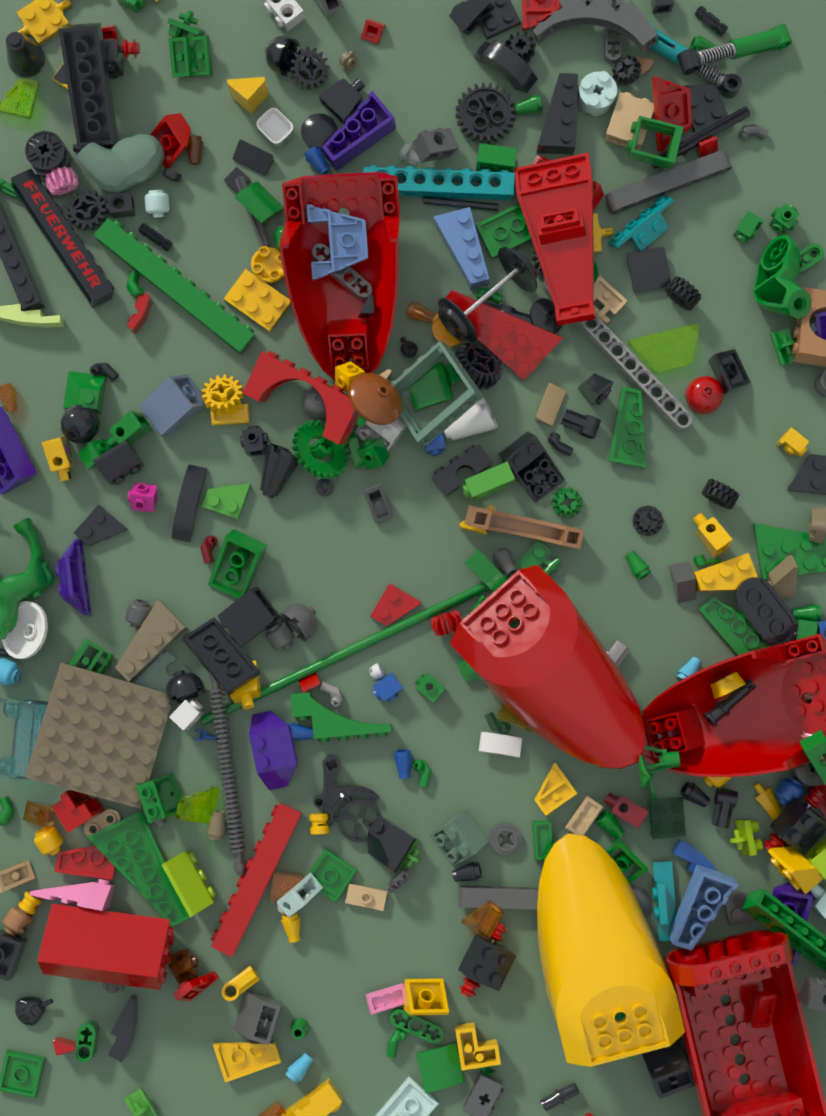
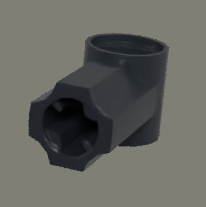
(584, 424)
(725, 801)

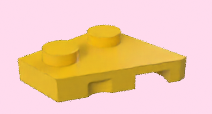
(554, 791)

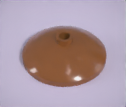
(375, 399)

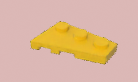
(245, 1058)

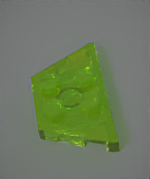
(667, 348)

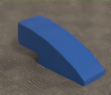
(692, 855)

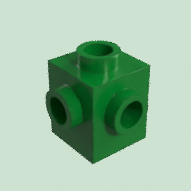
(784, 218)

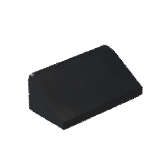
(253, 157)

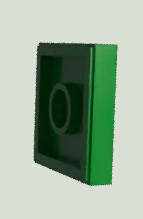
(332, 874)
(21, 1073)

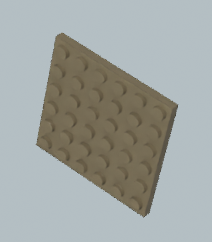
(98, 735)

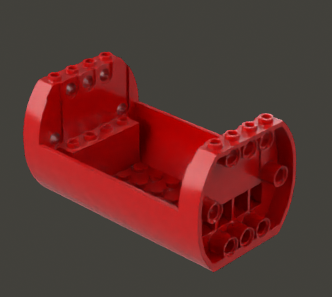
(775, 1057)

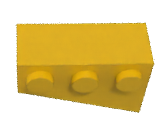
(725, 575)
(318, 1102)

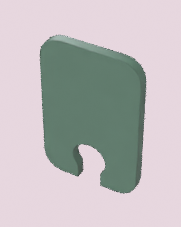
(156, 674)

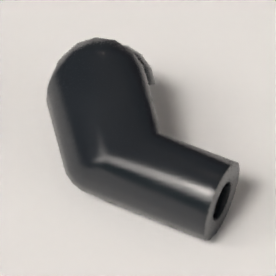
(104, 369)

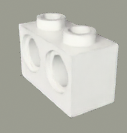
(282, 8)
(187, 714)

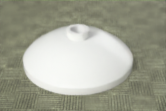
(29, 632)

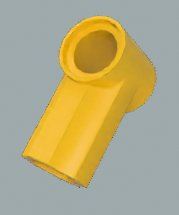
(241, 982)

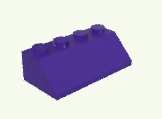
(14, 461)

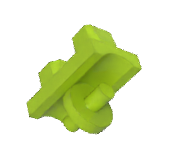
(744, 837)

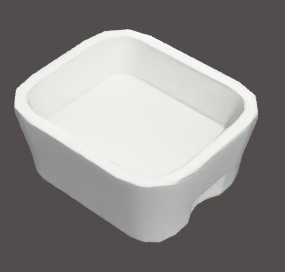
(275, 126)

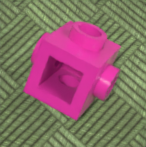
(143, 497)

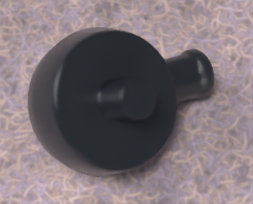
(408, 348)

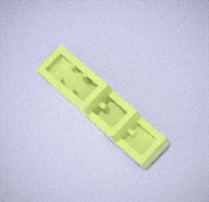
(32, 318)

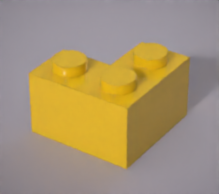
(474, 1053)

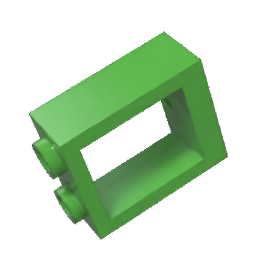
(488, 482)

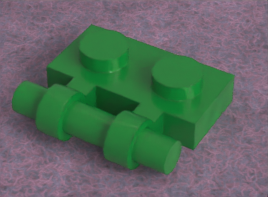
(536, 556)

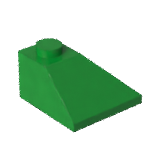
(85, 390)

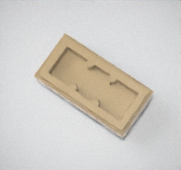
(584, 816)
(366, 896)

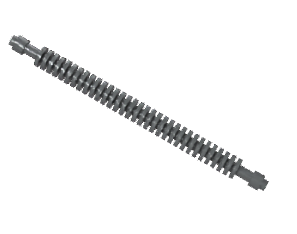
(235, 835)

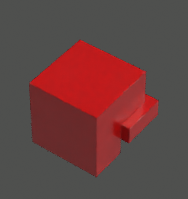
(76, 809)

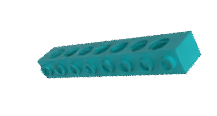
(466, 190)

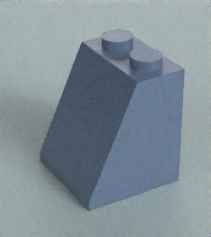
(173, 404)

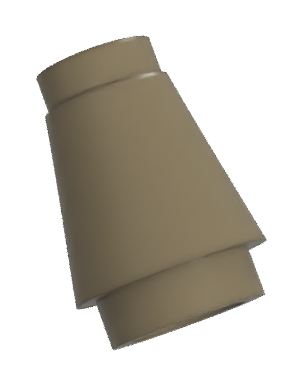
(216, 826)

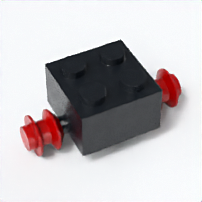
(115, 55)
(798, 824)
(486, 962)

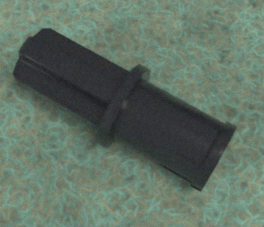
(560, 1096)

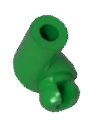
(424, 771)
(7, 812)

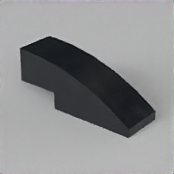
(124, 1030)

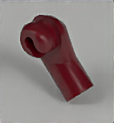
(207, 547)

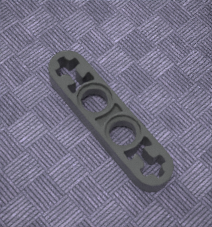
(608, 43)
(339, 275)

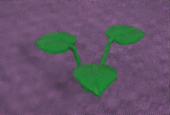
(666, 761)

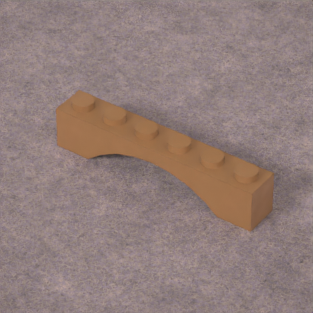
(524, 526)

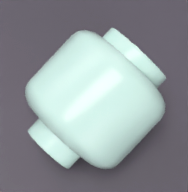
(157, 203)

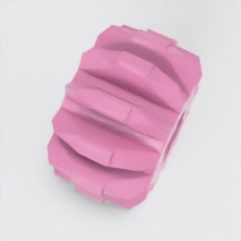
(61, 181)

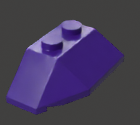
(73, 578)
(272, 749)

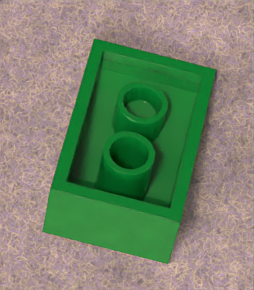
(237, 564)

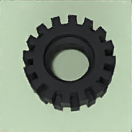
(683, 293)
(720, 494)

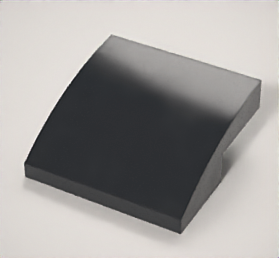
(648, 269)

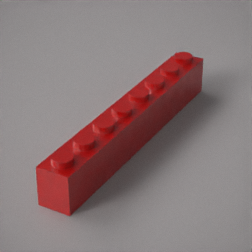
(256, 879)

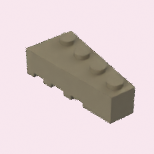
(151, 640)

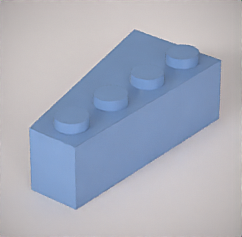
(462, 241)
(699, 906)

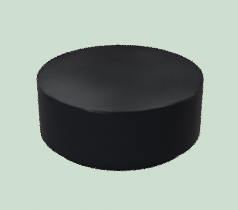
(171, 175)

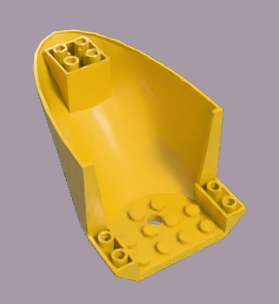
(600, 959)

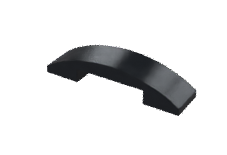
(188, 503)

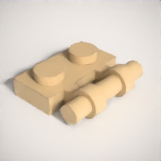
(608, 298)

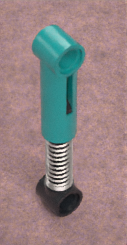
(670, 49)

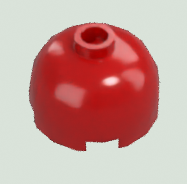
(704, 395)

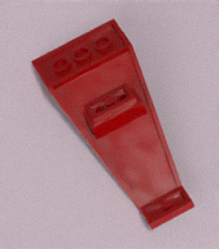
(559, 218)

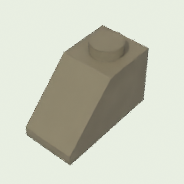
(784, 578)

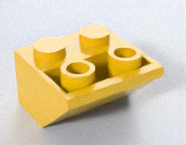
(795, 868)

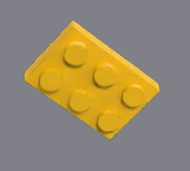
(257, 300)

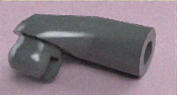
(748, 130)

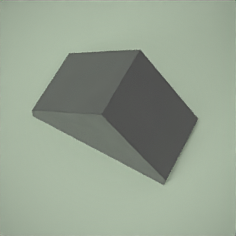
(683, 582)

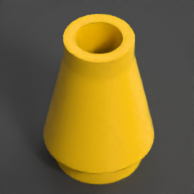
(291, 927)

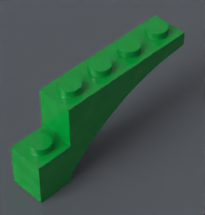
(329, 724)

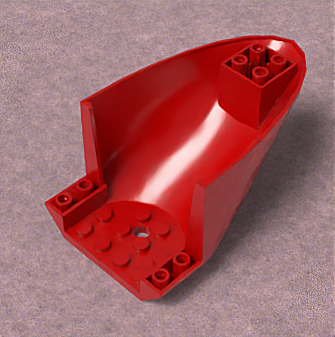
(323, 306)
(552, 670)
(761, 729)

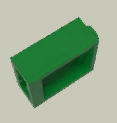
(660, 127)
(161, 790)

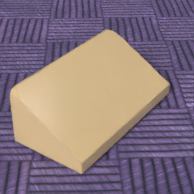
(550, 404)

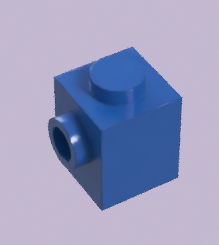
(387, 688)

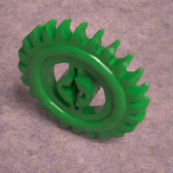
(309, 453)

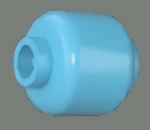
(9, 672)

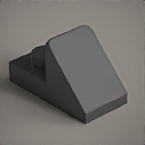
(377, 503)

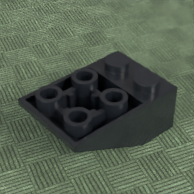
(532, 466)
(669, 1070)

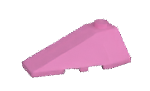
(90, 895)

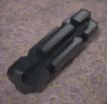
(711, 20)
(156, 237)

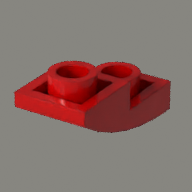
(143, 306)

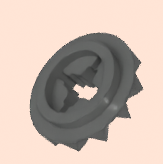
(515, 837)
(399, 880)

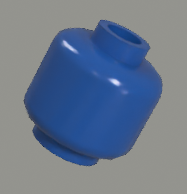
(788, 790)

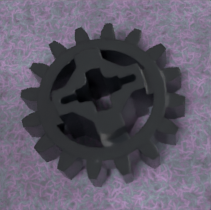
(309, 60)
(82, 203)

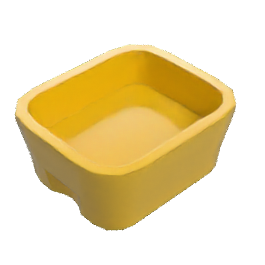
(726, 685)

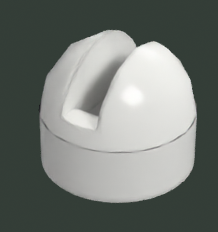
(376, 671)

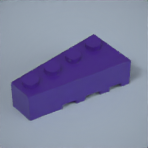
(360, 131)

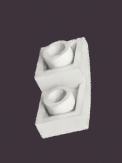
(500, 744)

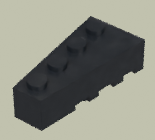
(560, 123)

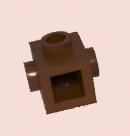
(184, 966)

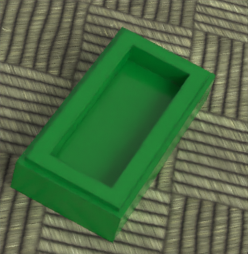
(542, 838)

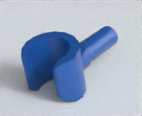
(203, 735)

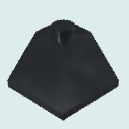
(388, 843)

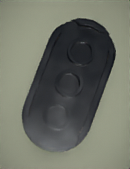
(765, 611)

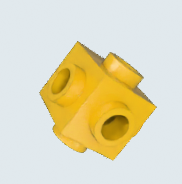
(346, 374)

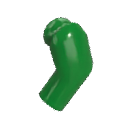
(132, 285)
(496, 297)
(393, 1042)

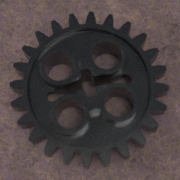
(502, 108)

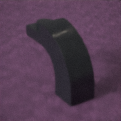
(508, 63)

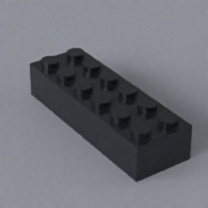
(88, 84)

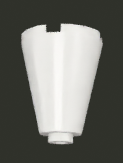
(473, 422)

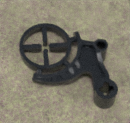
(334, 795)

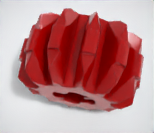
(446, 623)

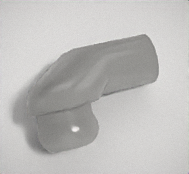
(334, 694)

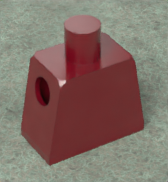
(635, 813)

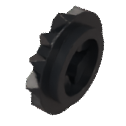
(633, 72)
(641, 527)

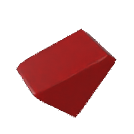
(372, 31)
(110, 32)
(707, 147)
(309, 682)
(63, 1045)

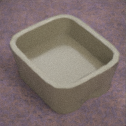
(817, 525)

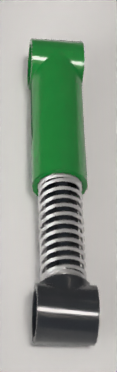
(775, 38)

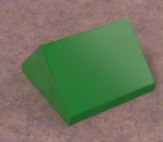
(626, 860)

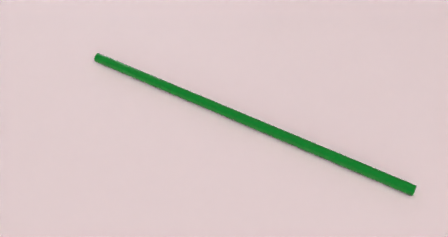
(358, 646)

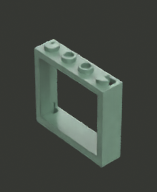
(452, 412)

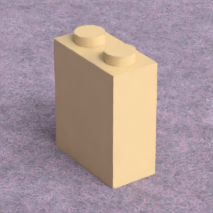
(625, 112)

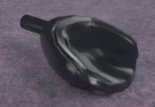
(30, 1009)

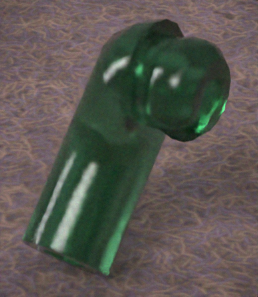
(497, 726)

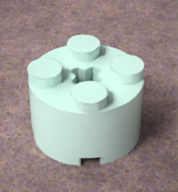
(590, 87)

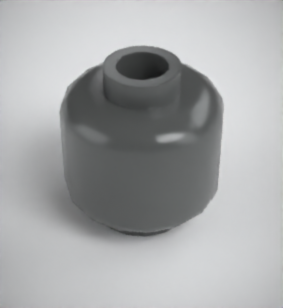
(137, 612)
(280, 636)

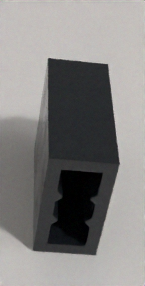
(248, 616)

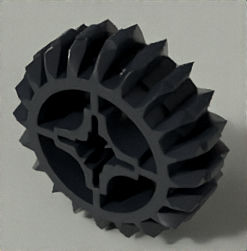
(479, 364)

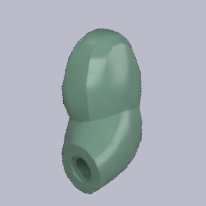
(125, 165)

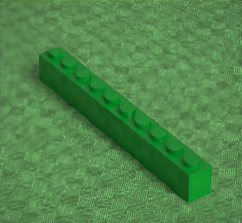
(174, 286)

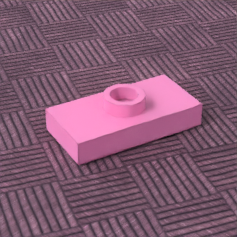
(385, 998)

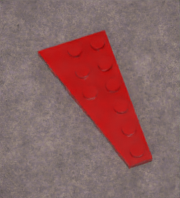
(508, 337)

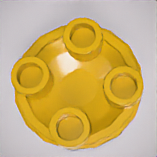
(267, 264)

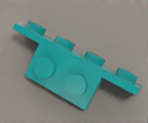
(644, 228)
(664, 897)

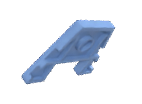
(346, 241)

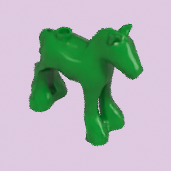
(26, 584)

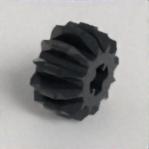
(527, 47)

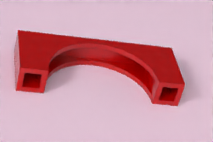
(272, 372)

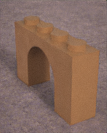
(809, 347)

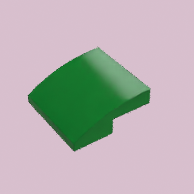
(190, 56)
(259, 202)
(431, 388)
(440, 1067)

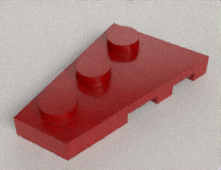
(85, 862)

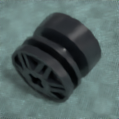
(56, 157)

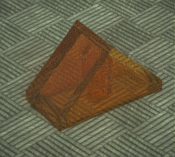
(39, 814)
(282, 883)
(484, 919)

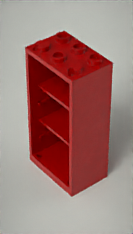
(106, 947)

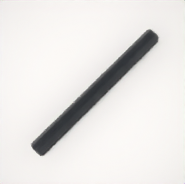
(709, 132)

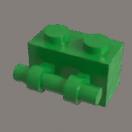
(88, 655)

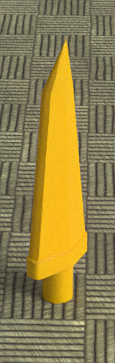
(767, 800)

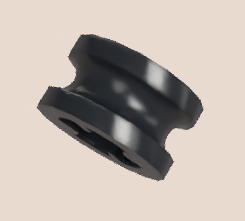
(320, 491)

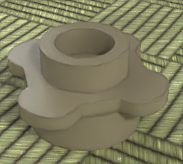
(348, 60)

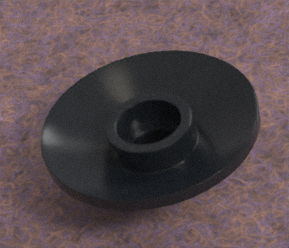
(544, 315)

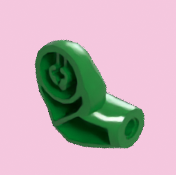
(776, 277)

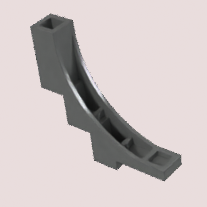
(626, 20)

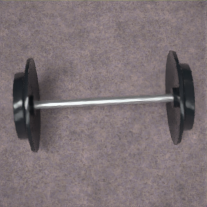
(518, 269)

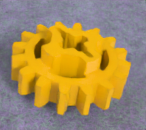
(222, 393)

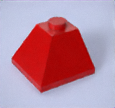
(174, 136)

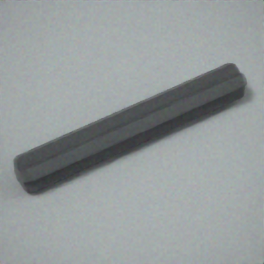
(257, 225)

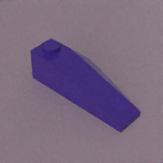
(797, 902)

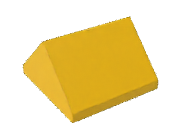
(248, 92)
(425, 997)

